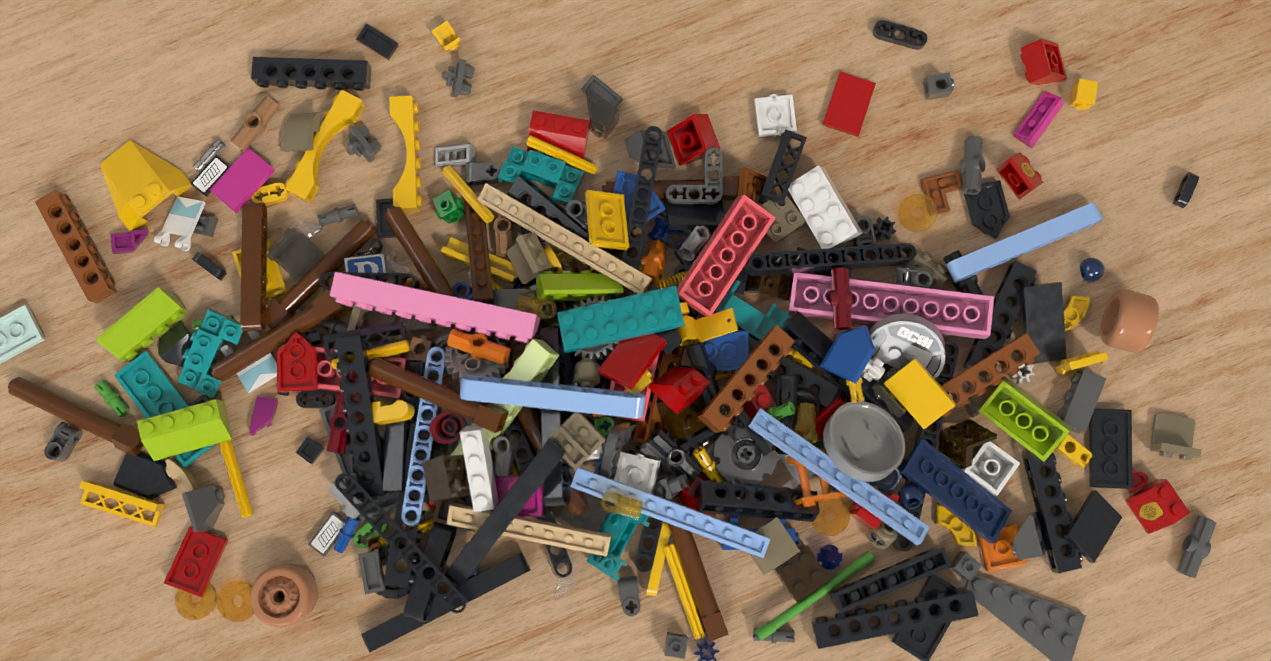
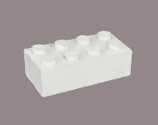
(824, 209)

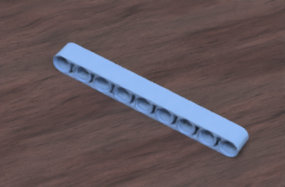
(1024, 242)
(552, 396)
(420, 445)

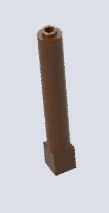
(730, 187)
(418, 253)
(304, 288)
(320, 310)
(483, 414)
(532, 426)
(122, 436)
(698, 580)

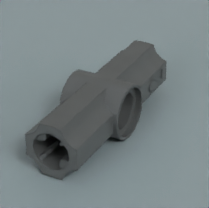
(972, 165)
(1196, 546)

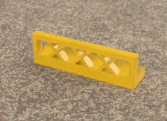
(499, 267)
(121, 496)

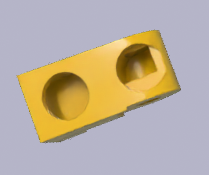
(392, 413)
(1074, 452)

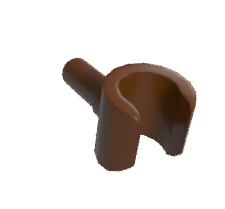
(373, 544)

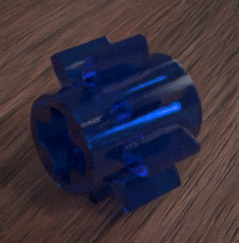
(829, 557)
(706, 645)

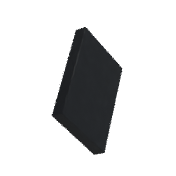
(692, 215)
(1092, 526)

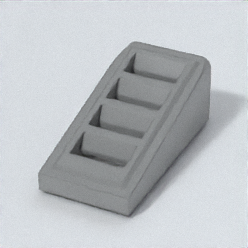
(468, 155)

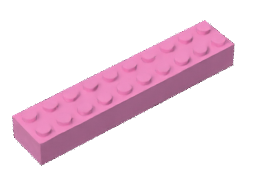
(871, 301)
(433, 306)

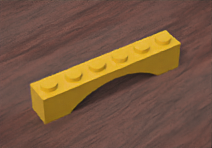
(344, 112)
(406, 192)

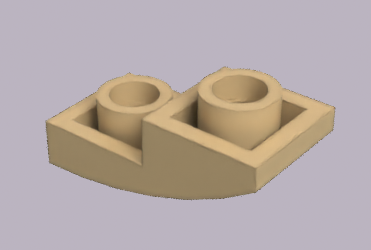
(177, 471)

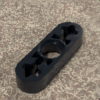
(902, 42)

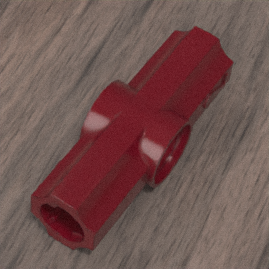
(841, 298)
(338, 436)

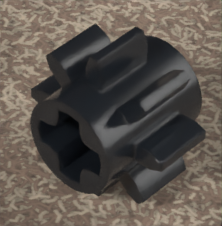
(884, 233)

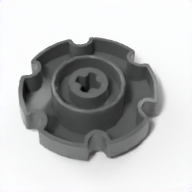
(734, 466)

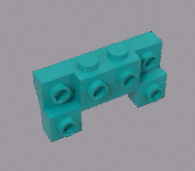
(544, 170)
(750, 318)
(204, 350)
(621, 529)

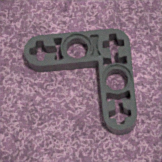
(709, 185)
(616, 439)

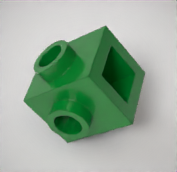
(449, 207)

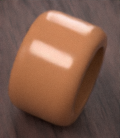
(1129, 320)
(299, 592)

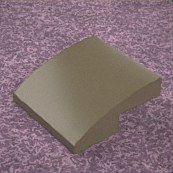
(300, 131)
(578, 439)
(779, 549)

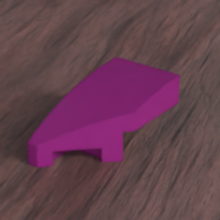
(127, 242)
(262, 414)

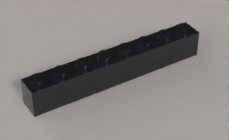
(814, 346)

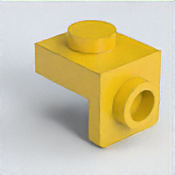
(446, 36)

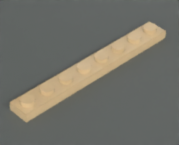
(535, 530)

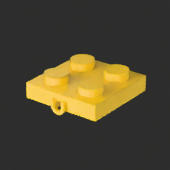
(1081, 361)

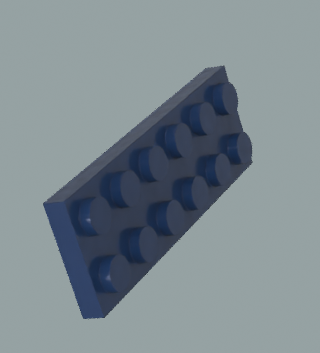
(955, 491)

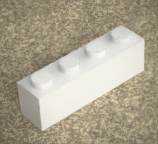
(479, 468)

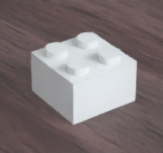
(991, 467)

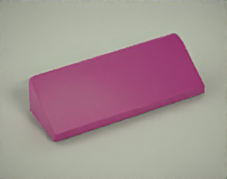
(1038, 119)

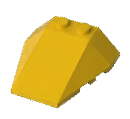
(140, 182)

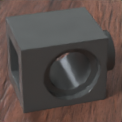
(932, 91)
(965, 566)
(675, 645)

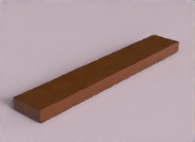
(478, 256)

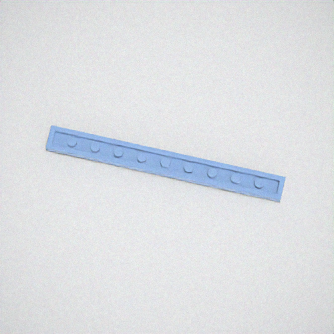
(823, 467)
(675, 513)

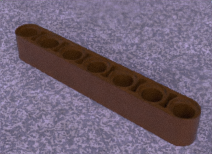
(253, 267)

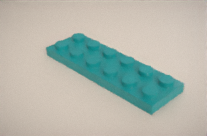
(620, 319)
(155, 395)

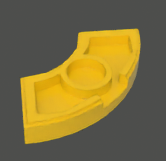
(1075, 310)
(961, 532)

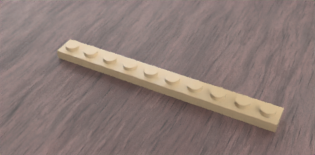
(564, 239)

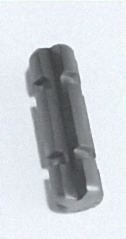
(209, 155)

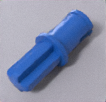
(346, 534)

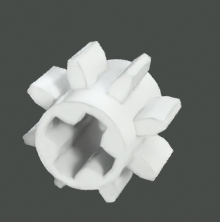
(873, 369)
(1027, 373)

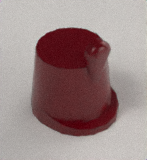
(439, 428)

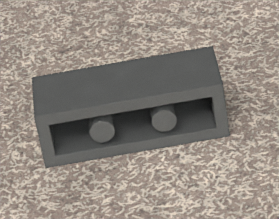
(1081, 399)

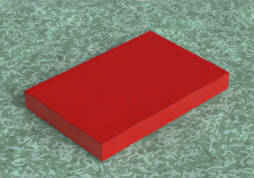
(849, 104)
(631, 359)
(195, 562)

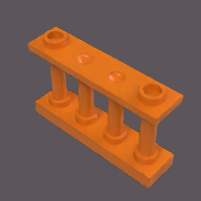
(809, 500)

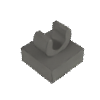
(206, 225)

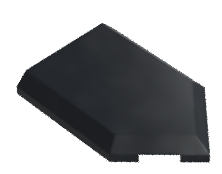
(988, 208)
(144, 476)

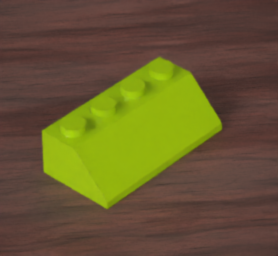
(576, 286)
(142, 324)
(1025, 419)
(185, 429)

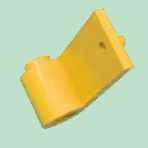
(707, 327)

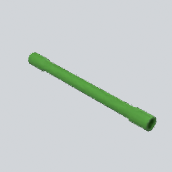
(772, 625)

